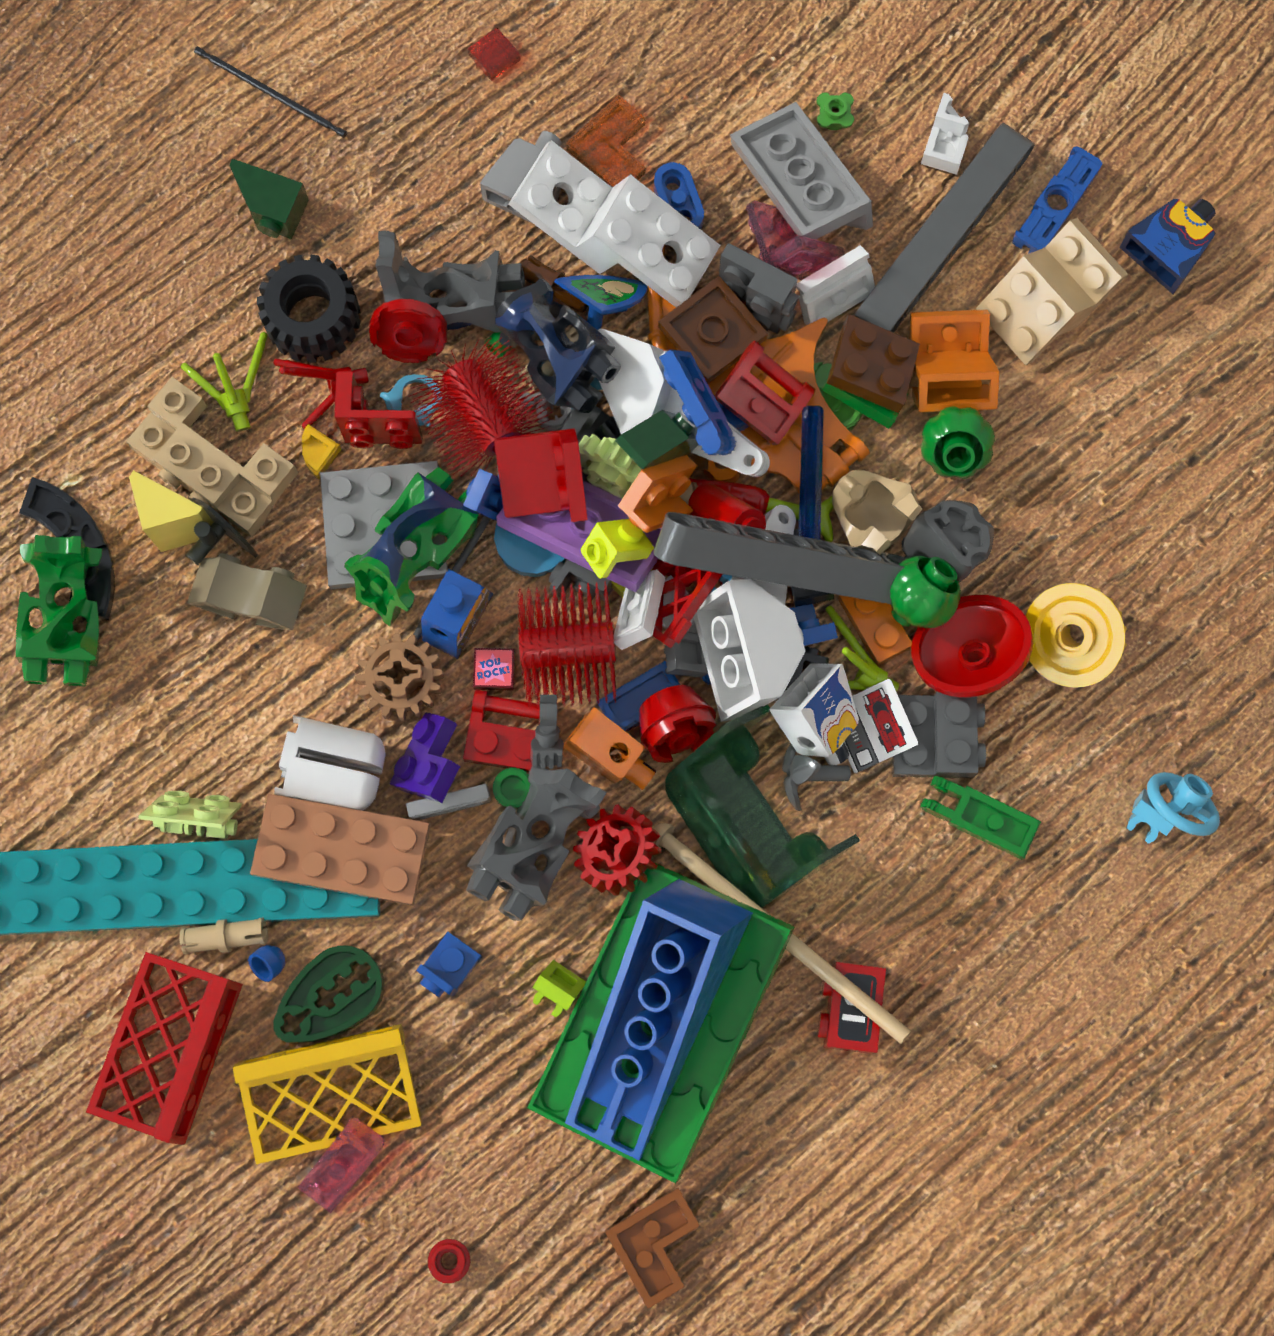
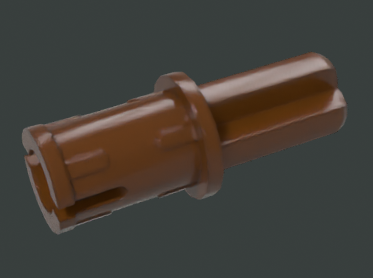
(536, 269)

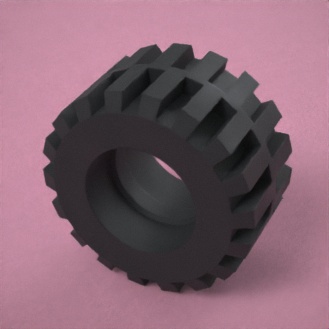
(300, 281)

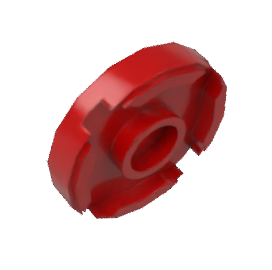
(408, 330)

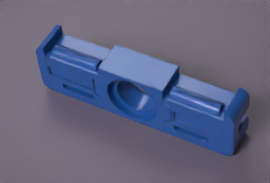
(1069, 183)

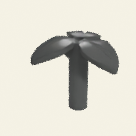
(804, 769)

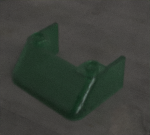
(737, 822)

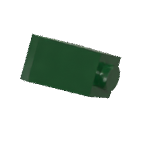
(271, 199)
(659, 439)

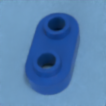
(683, 199)

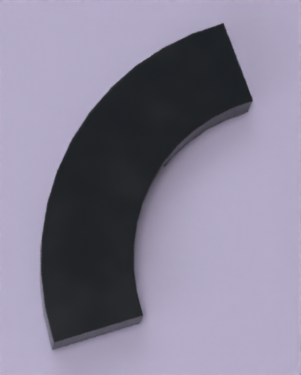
(67, 518)

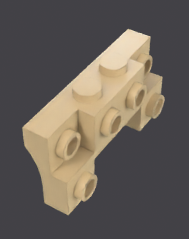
(189, 460)

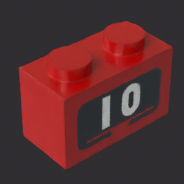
(845, 1025)

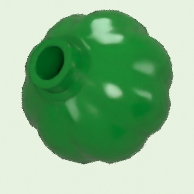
(957, 442)
(925, 592)

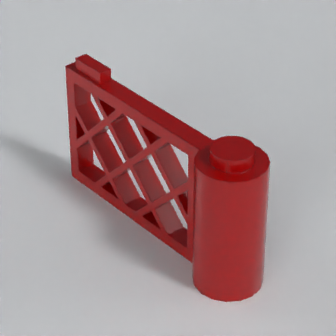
(710, 503)

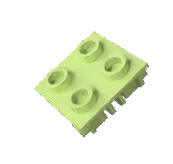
(179, 813)

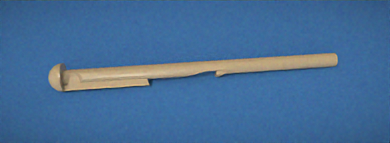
(795, 945)

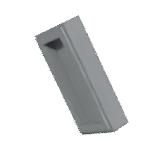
(453, 802)

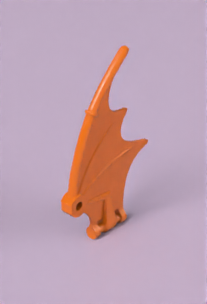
(795, 355)

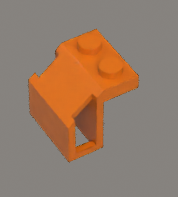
(953, 360)

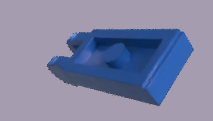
(699, 402)

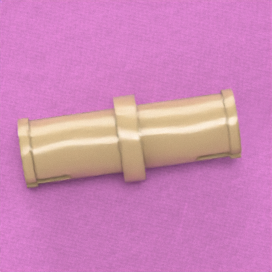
(223, 936)

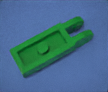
(984, 818)

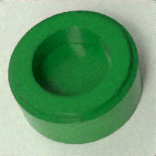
(511, 787)

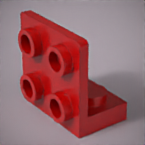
(369, 427)
(541, 474)

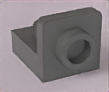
(571, 572)

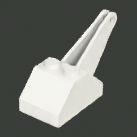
(643, 391)
(750, 637)

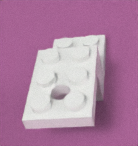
(614, 224)

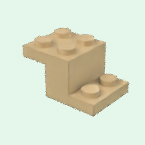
(1052, 291)

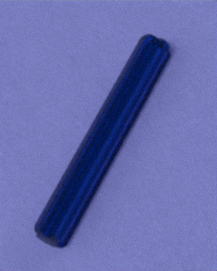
(811, 472)

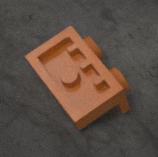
(658, 492)

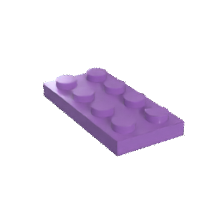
(565, 538)

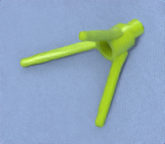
(233, 400)
(868, 673)

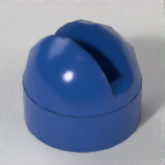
(267, 962)

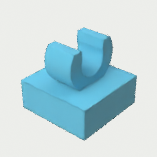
(1145, 812)

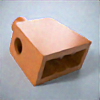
(592, 745)

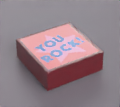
(494, 669)

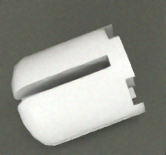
(322, 743)

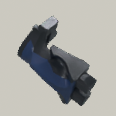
(539, 316)

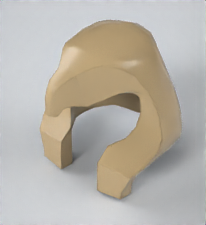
(874, 509)

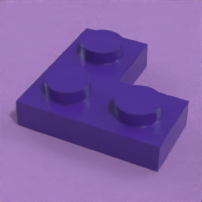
(422, 767)

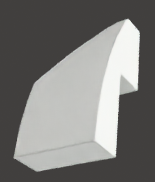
(946, 138)

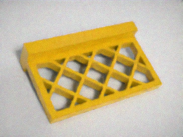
(317, 1058)

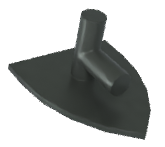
(210, 535)

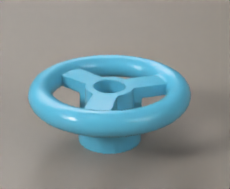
(1190, 797)

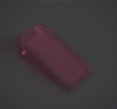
(342, 1164)

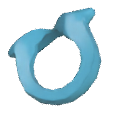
(394, 397)

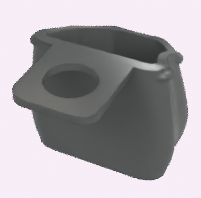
(953, 533)

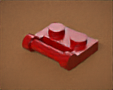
(756, 402)
(497, 743)

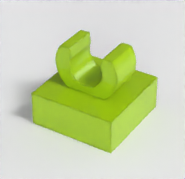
(559, 986)

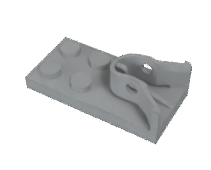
(802, 174)

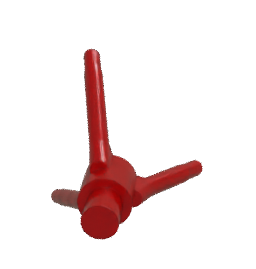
(305, 370)

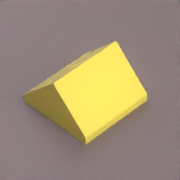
(165, 514)

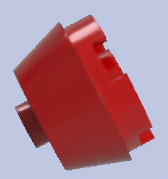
(675, 722)

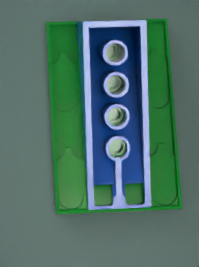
(661, 1020)

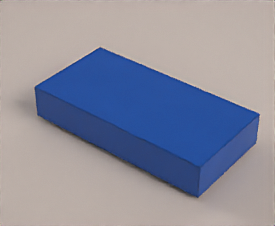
(632, 695)

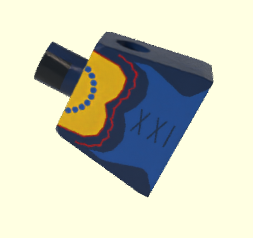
(1171, 241)

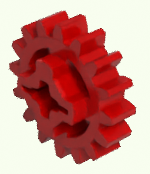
(616, 849)

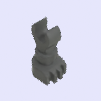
(547, 746)

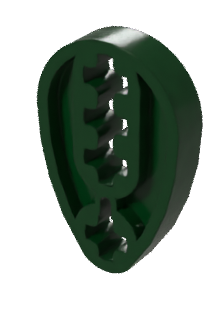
(322, 973)

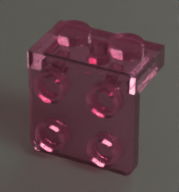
(785, 249)

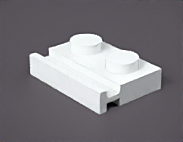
(836, 286)

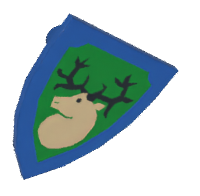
(604, 294)

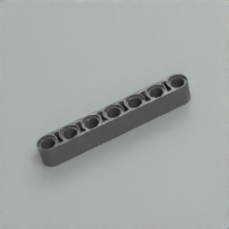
(946, 229)
(776, 557)

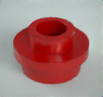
(435, 1264)

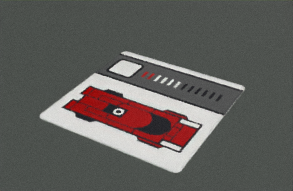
(881, 727)

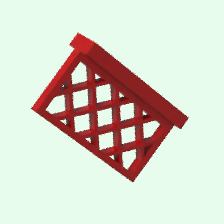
(193, 1066)

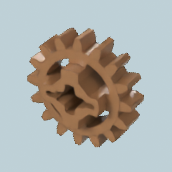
(383, 677)

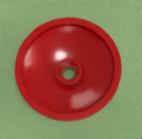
(980, 630)

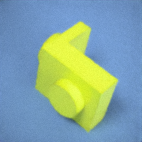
(614, 543)

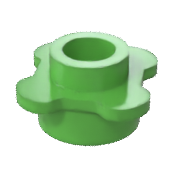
(830, 119)

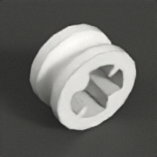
(554, 424)

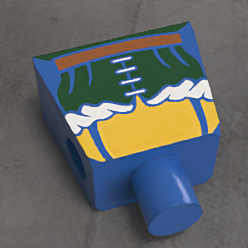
(454, 611)

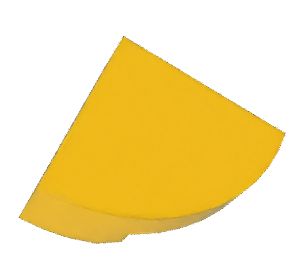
(318, 450)

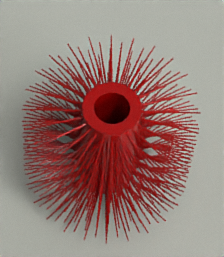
(479, 404)
(565, 645)

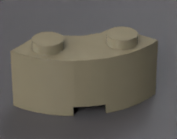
(232, 589)

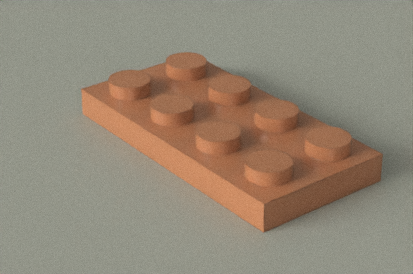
(340, 849)

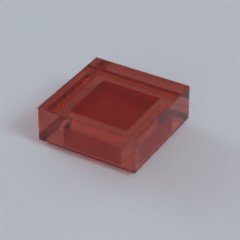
(494, 54)

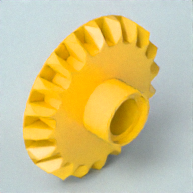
(1055, 651)

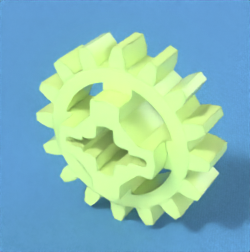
(607, 464)

